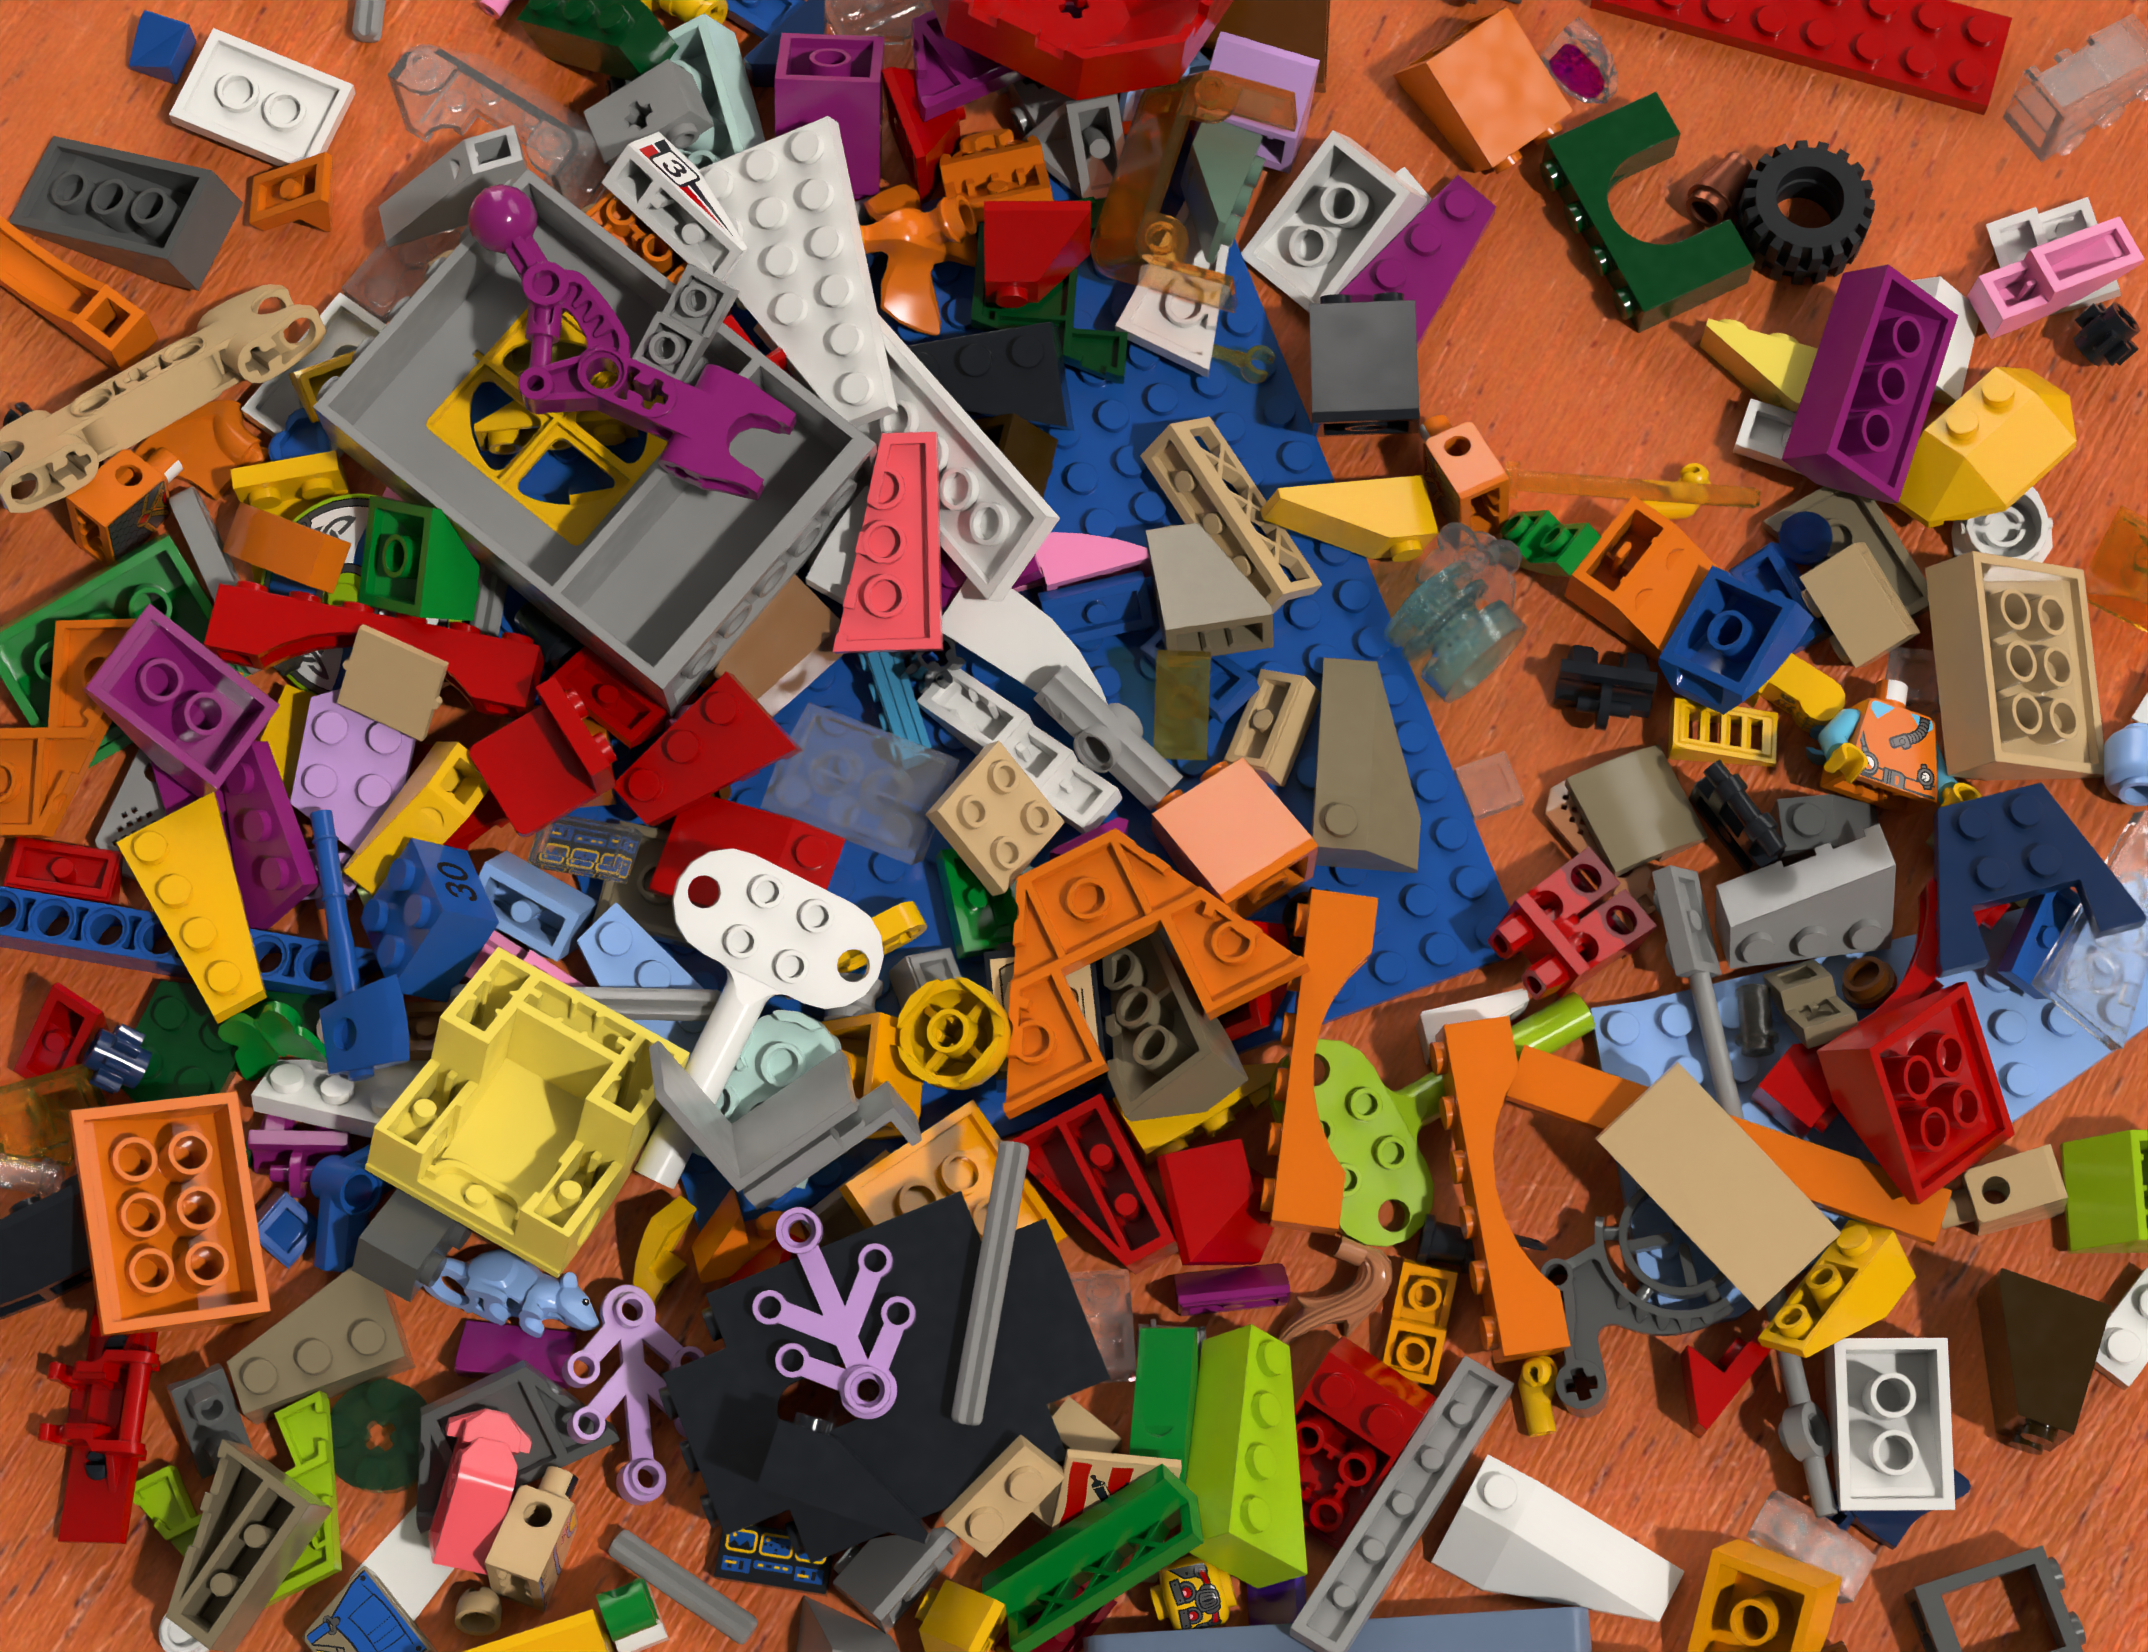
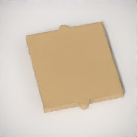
(392, 682)

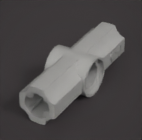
(1108, 737)

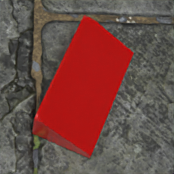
(65, 870)

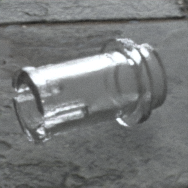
(30, 1175)

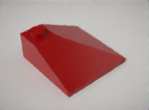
(1920, 1090)

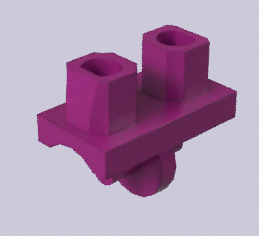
(294, 1154)

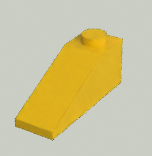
(1360, 516)

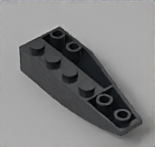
(43, 1249)

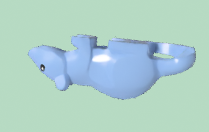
(507, 1286)

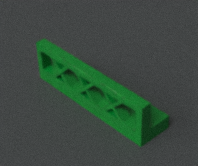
(1094, 1550)

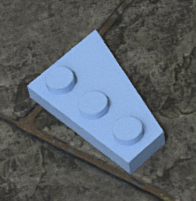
(628, 957)

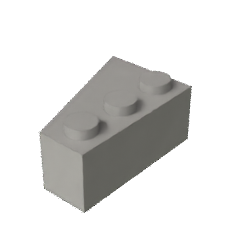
(1810, 908)

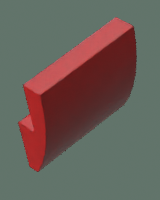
(614, 699)

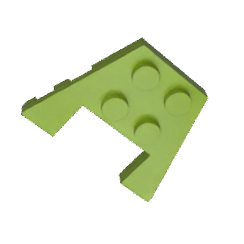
(309, 1440)

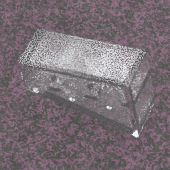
(2082, 91)

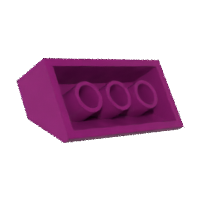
(1870, 385)

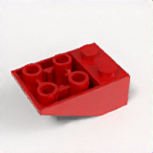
(1350, 1436)

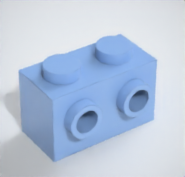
(536, 906)

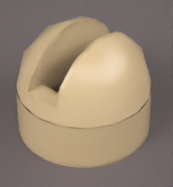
(478, 1612)

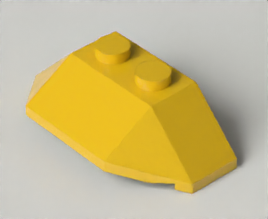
(1988, 448)

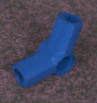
(343, 1208)

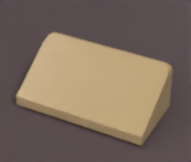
(1274, 725)

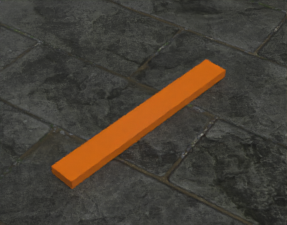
(1824, 1175)

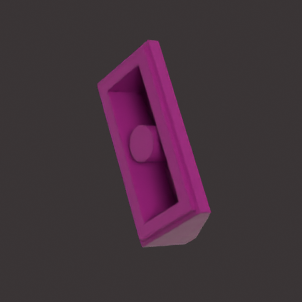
(1231, 1289)
(493, 1347)

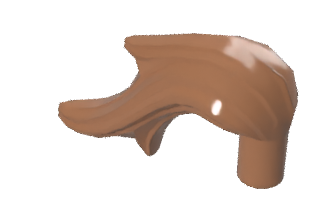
(1350, 1303)

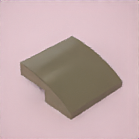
(1635, 809)

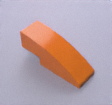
(286, 548)

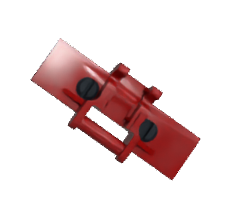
(103, 1433)

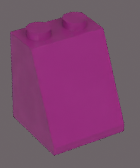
(838, 80)

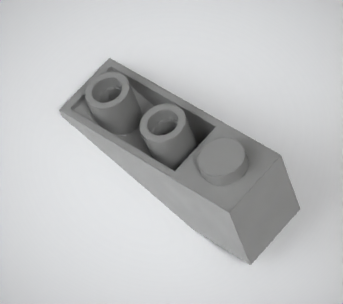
(446, 189)

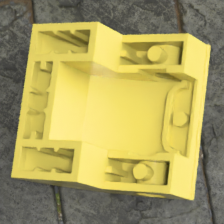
(524, 1112)

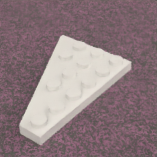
(808, 265)

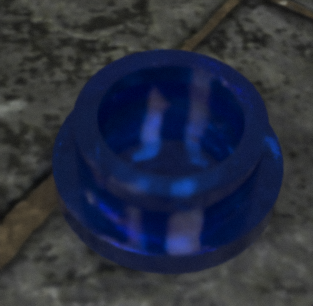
(1805, 538)

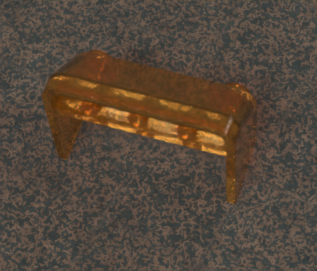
(1131, 235)

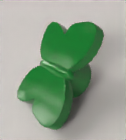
(270, 1035)

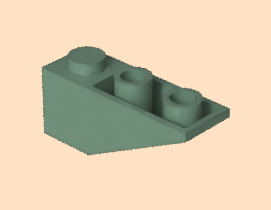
(1220, 182)

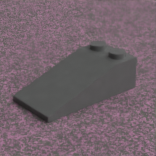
(129, 210)

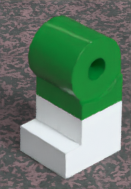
(632, 1617)

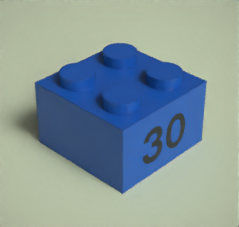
(429, 919)

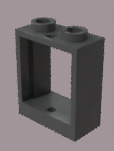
(1935, 1624)

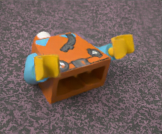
(1888, 755)

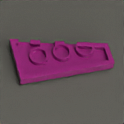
(1428, 253)

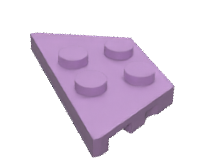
(349, 767)

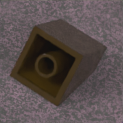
(2038, 1357)

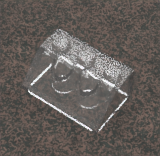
(861, 784)

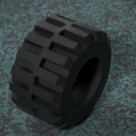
(1813, 176)

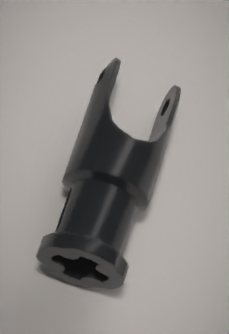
(1447, 1245)

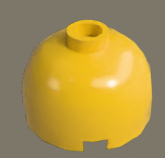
(953, 1034)

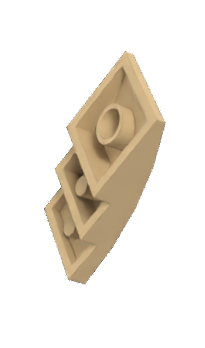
(1718, 1185)

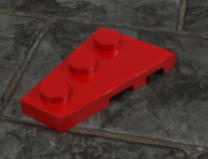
(708, 748)

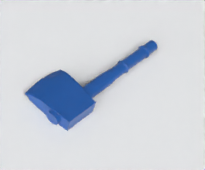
(367, 1023)

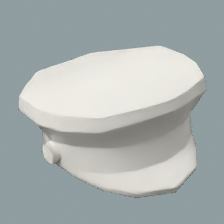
(2018, 532)

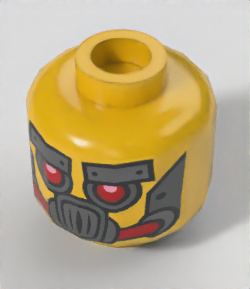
(1193, 1594)

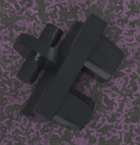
(1605, 688)

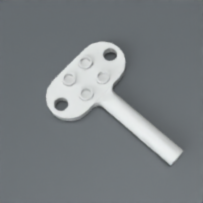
(773, 940)

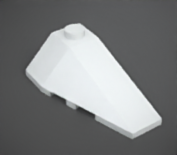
(1541, 1546)

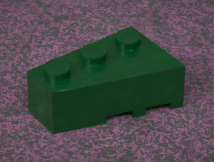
(599, 35)

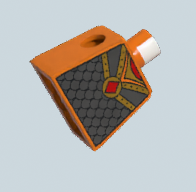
(1464, 475)
(123, 504)

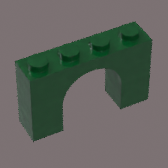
(1647, 278)

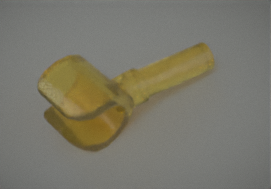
(1243, 360)

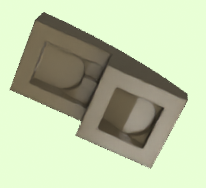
(1810, 1003)

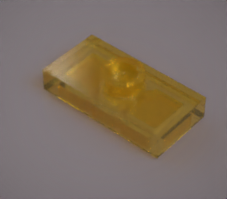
(1182, 704)

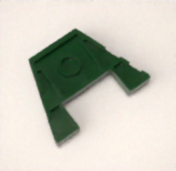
(1086, 349)
(186, 1045)

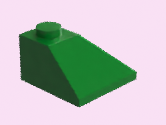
(416, 563)

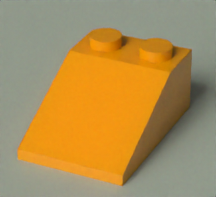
(1762, 1602)

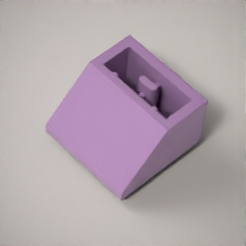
(1275, 68)

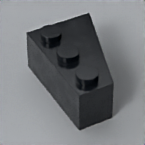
(1004, 373)

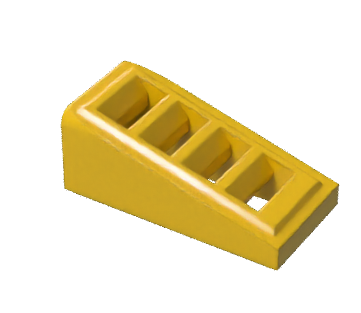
(1683, 748)

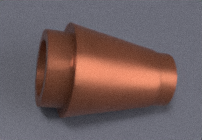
(1719, 191)

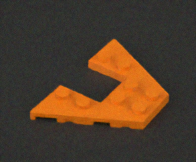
(48, 763)
(1091, 907)

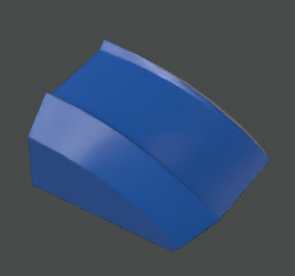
(1730, 641)

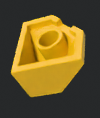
(959, 1619)

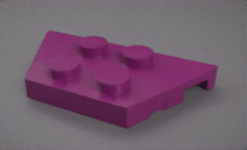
(949, 72)

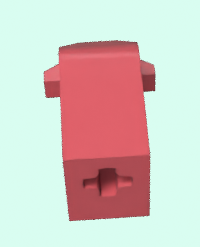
(476, 1488)

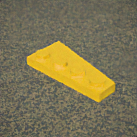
(194, 891)

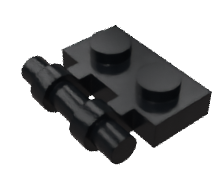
(1736, 819)

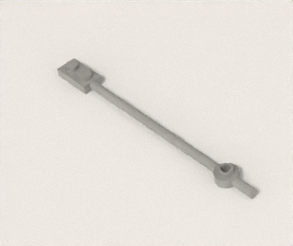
(1693, 956)

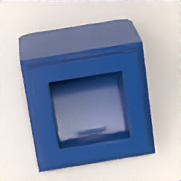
(285, 1226)

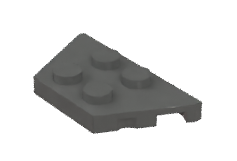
(534, 1405)

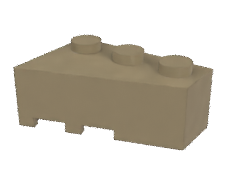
(326, 1345)

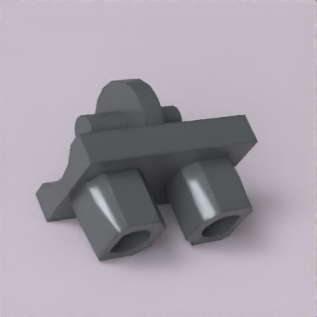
(207, 1416)

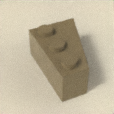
(244, 1547)

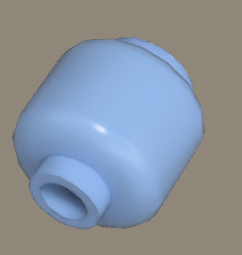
(2128, 764)

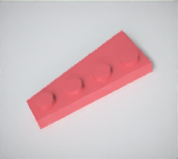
(897, 562)

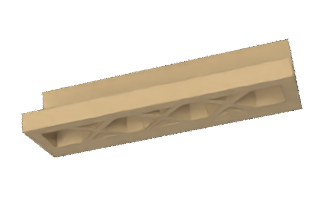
(1199, 495)

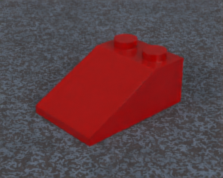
(727, 825)

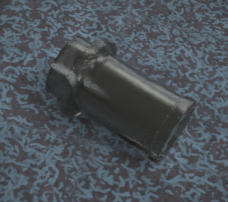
(1755, 1021)

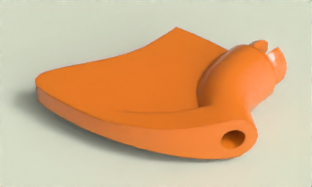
(209, 445)

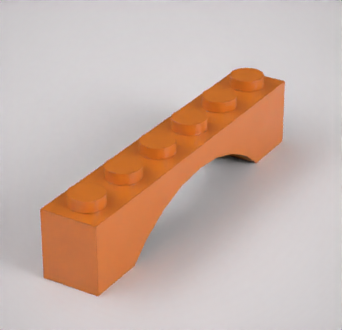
(73, 301)
(1307, 1174)
(1519, 1302)

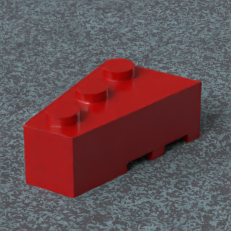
(1101, 1181)

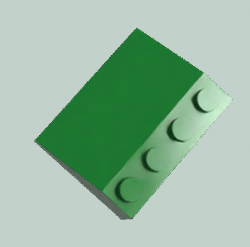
(119, 590)

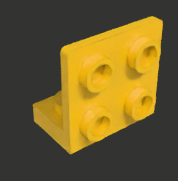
(290, 486)

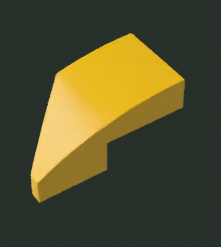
(655, 1262)

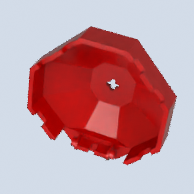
(1103, 53)

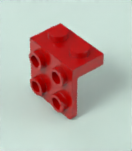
(545, 761)

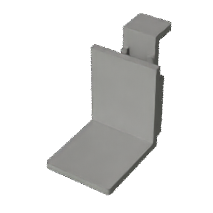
(786, 1134)

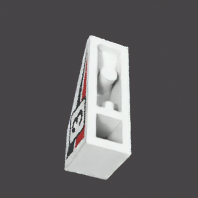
(676, 204)

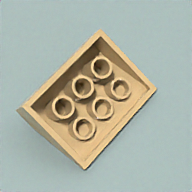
(2014, 669)

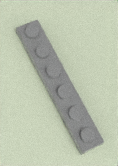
(1401, 1509)

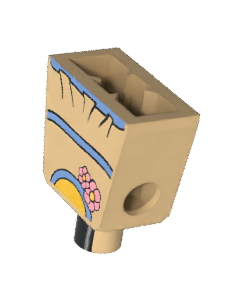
(530, 1557)

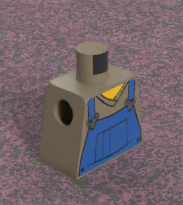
(365, 1620)

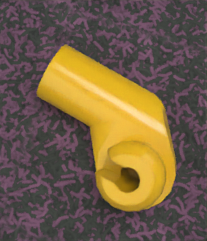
(1536, 1391)

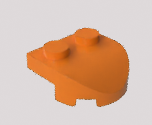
(996, 169)

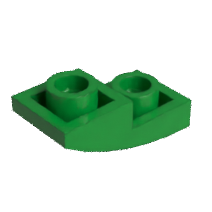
(1547, 543)

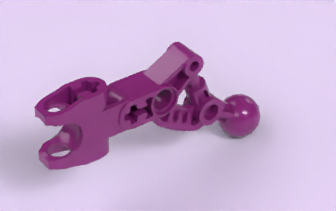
(693, 420)

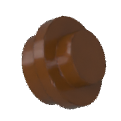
(1868, 982)

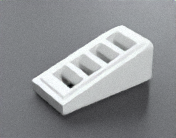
(1499, 1005)

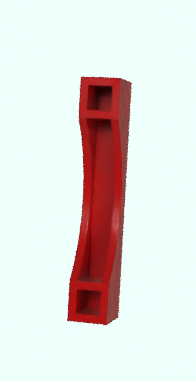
(269, 628)
(1796, 1087)

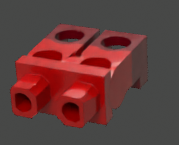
(1570, 927)

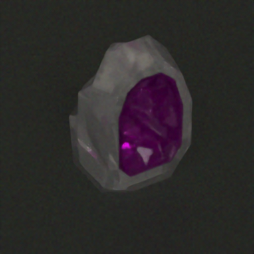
(1581, 64)

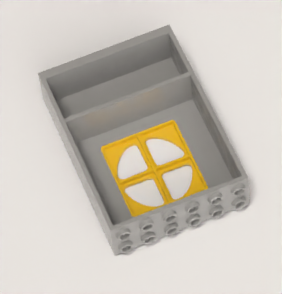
(656, 567)

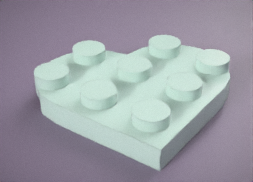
(773, 1057)

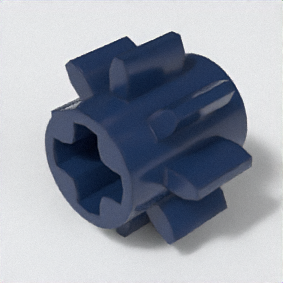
(116, 1058)

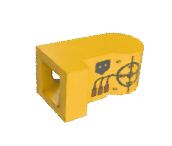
(1803, 693)

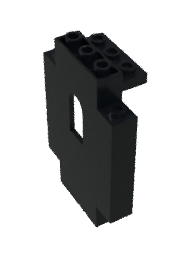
(916, 1447)

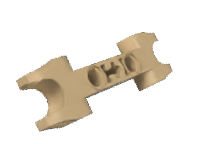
(229, 346)

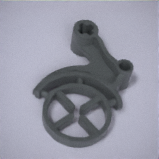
(1599, 1300)

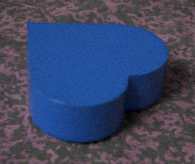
(299, 438)

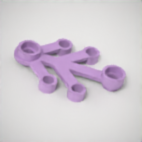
(839, 1322)
(631, 1381)

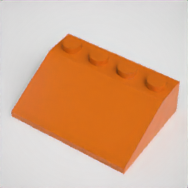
(169, 1214)

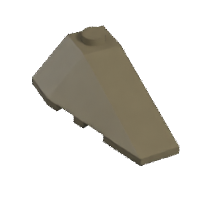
(1362, 785)
(1164, 1044)

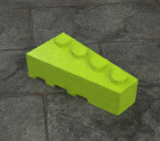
(1247, 1459)

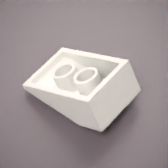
(1331, 222)
(1890, 1423)

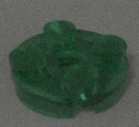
(351, 1420)

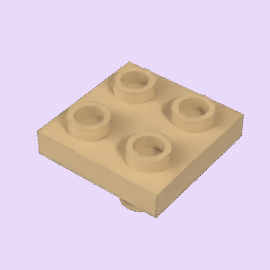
(995, 818)

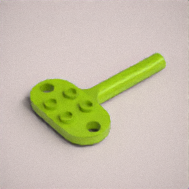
(1378, 1128)

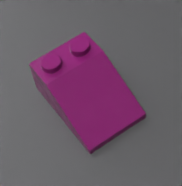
(180, 702)

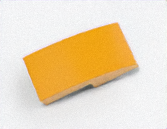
(1420, 1320)

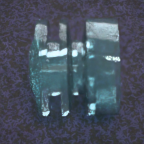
(1463, 640)

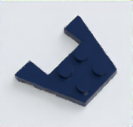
(2011, 851)

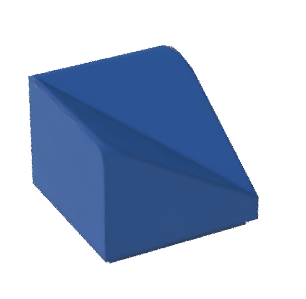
(161, 47)

